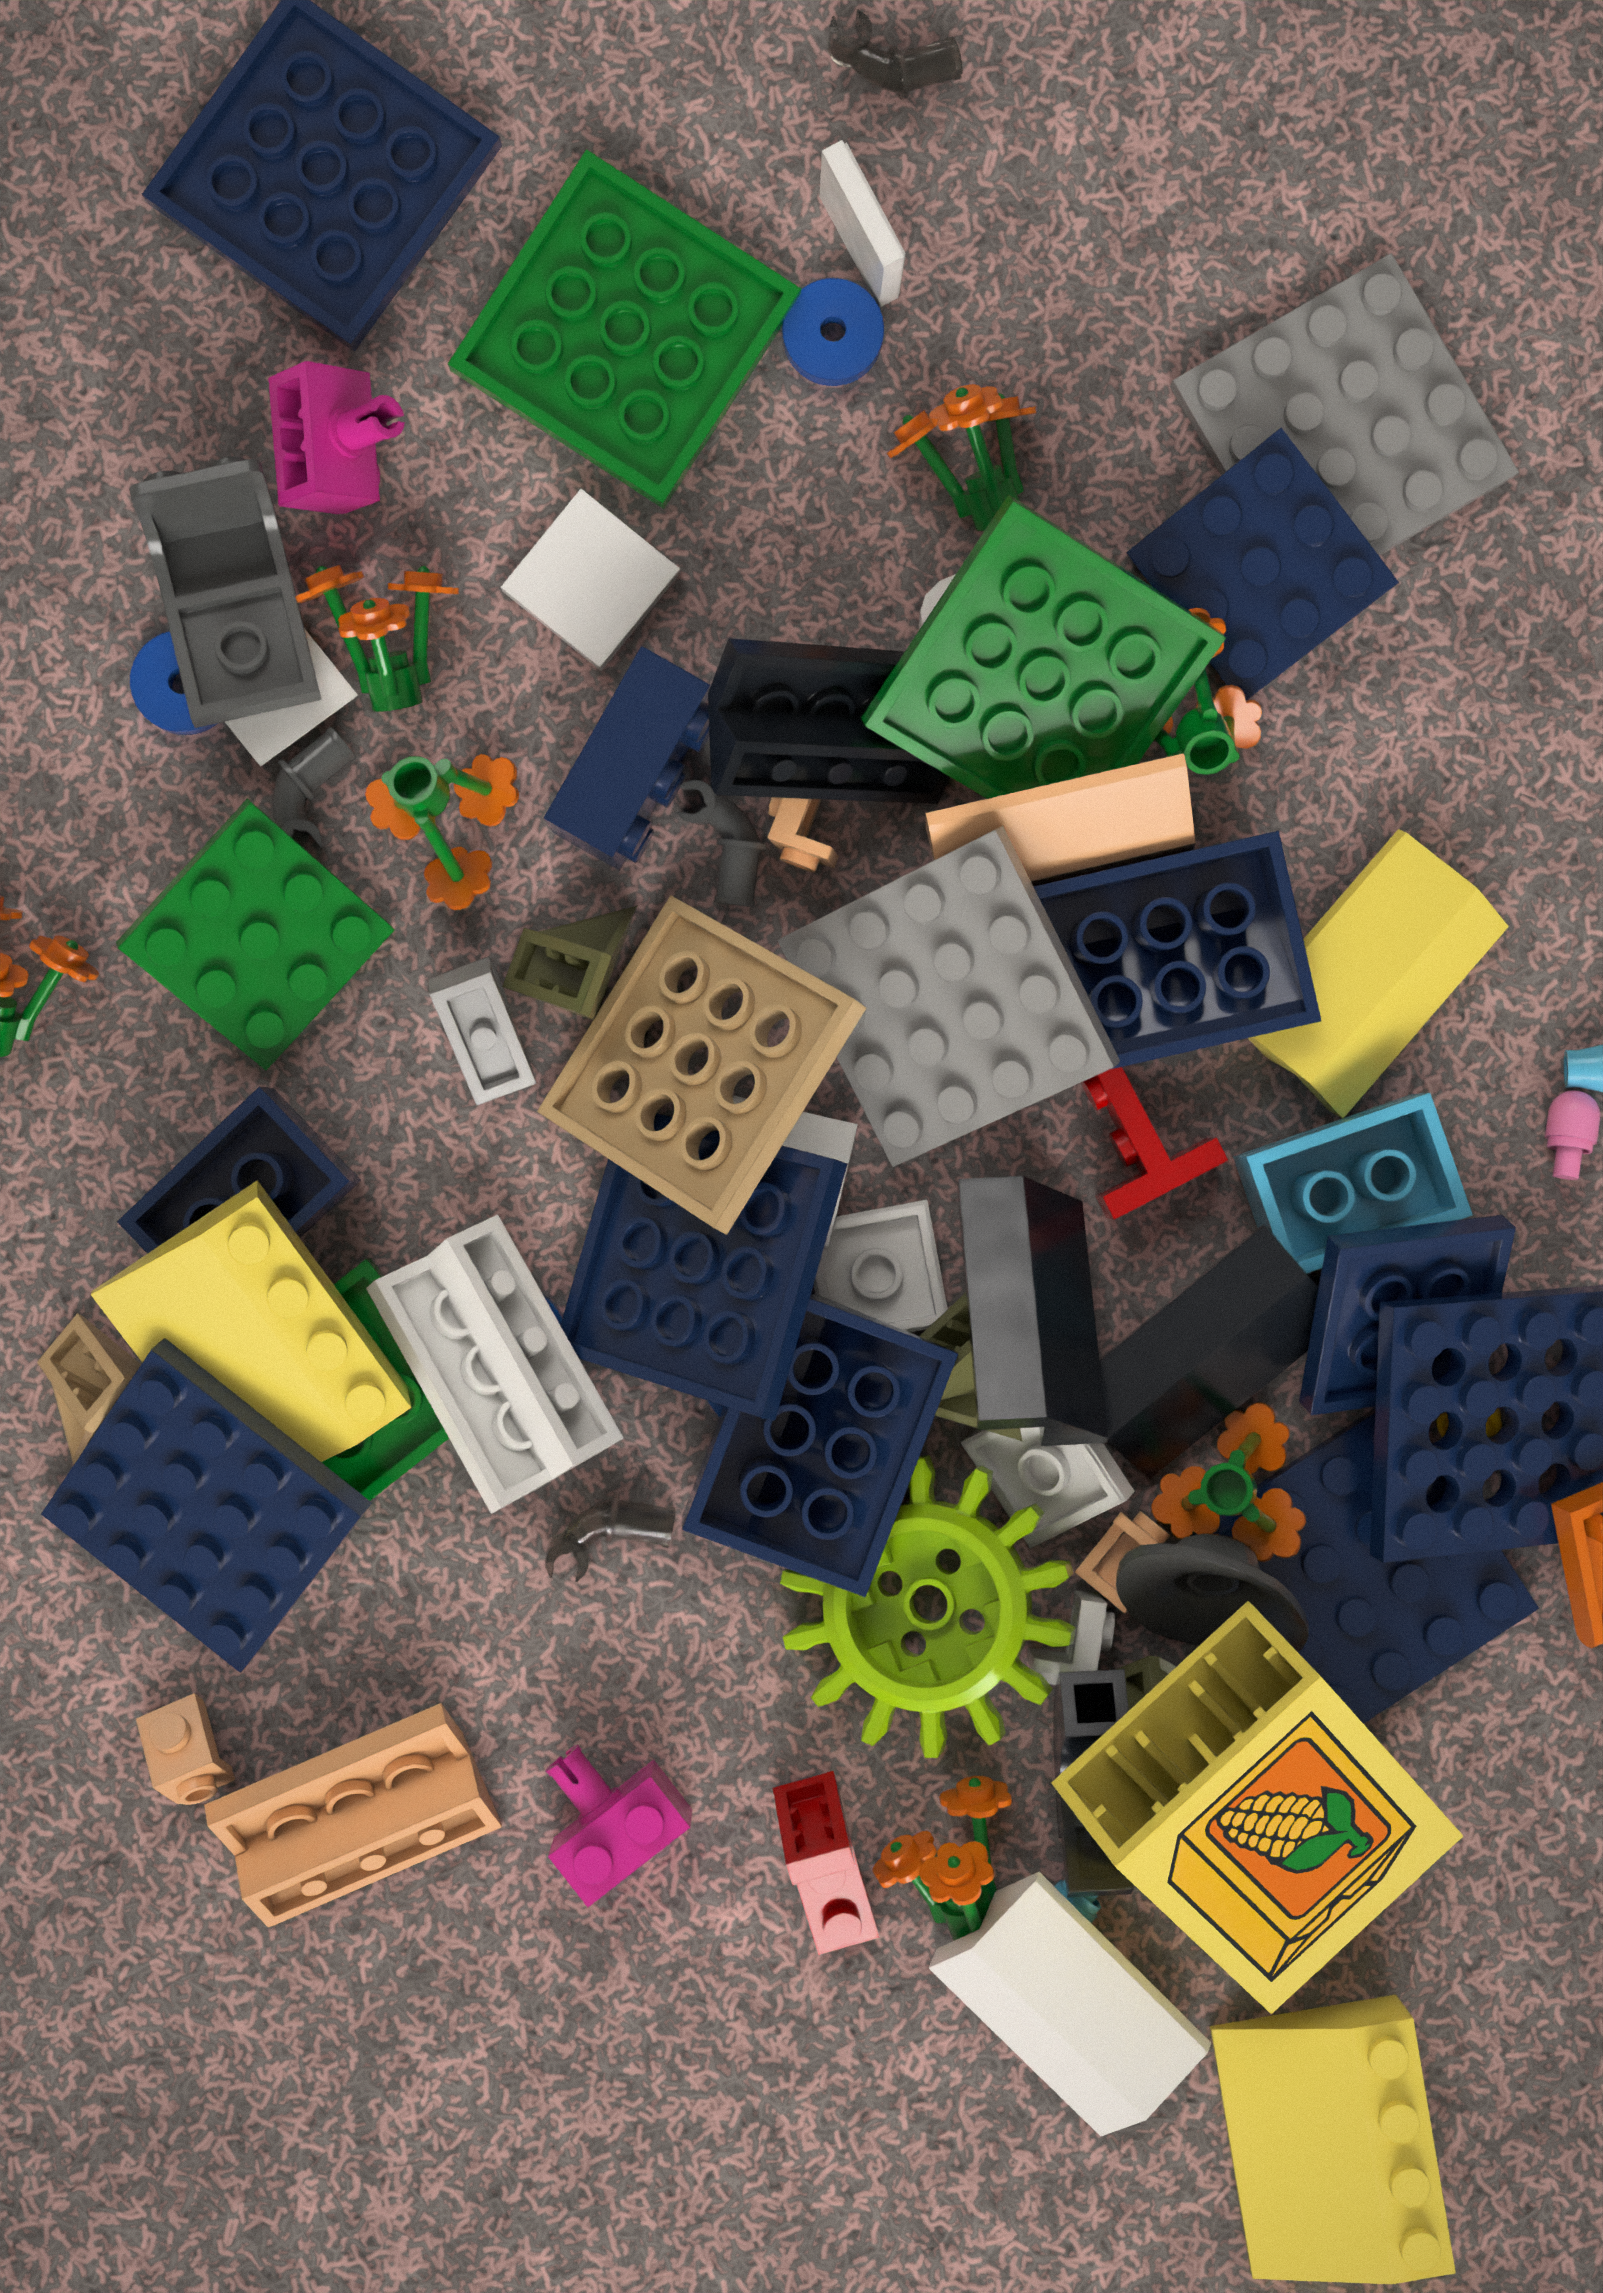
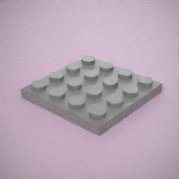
(1364, 401)
(960, 998)

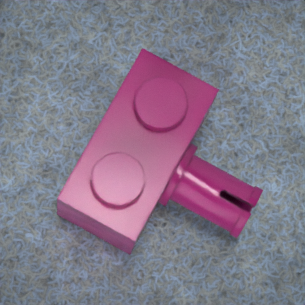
(328, 436)
(616, 1825)

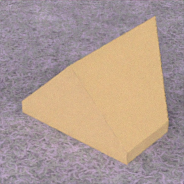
(86, 1378)

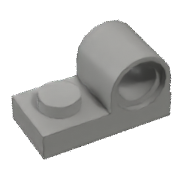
(481, 1030)

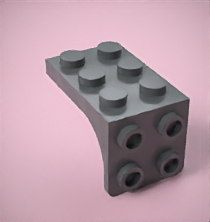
(226, 590)

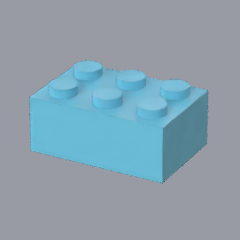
(1353, 1177)

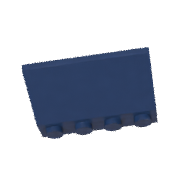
(1188, 948)
(837, 1459)

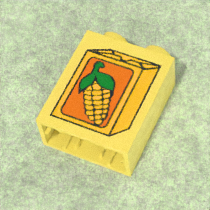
(1256, 1809)

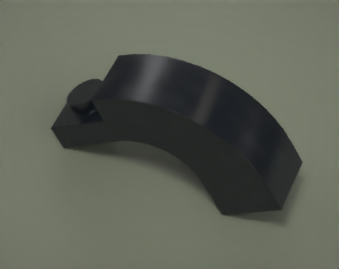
(1083, 1711)

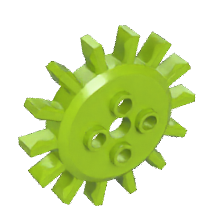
(957, 1662)

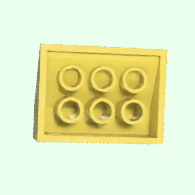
(263, 1322)
(1333, 2145)

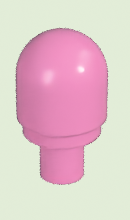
(1572, 1131)

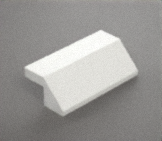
(494, 1363)
(1071, 2006)

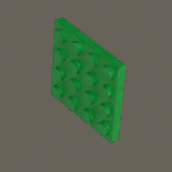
(624, 329)
(1040, 663)

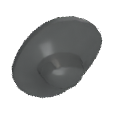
(1200, 1584)

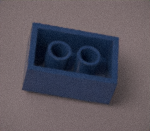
(632, 760)
(255, 1142)

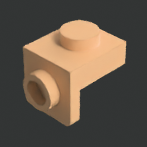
(791, 830)
(1124, 1535)
(183, 1751)

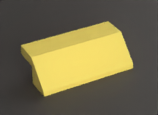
(1383, 969)

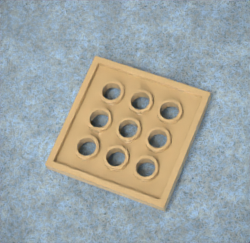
(737, 1047)

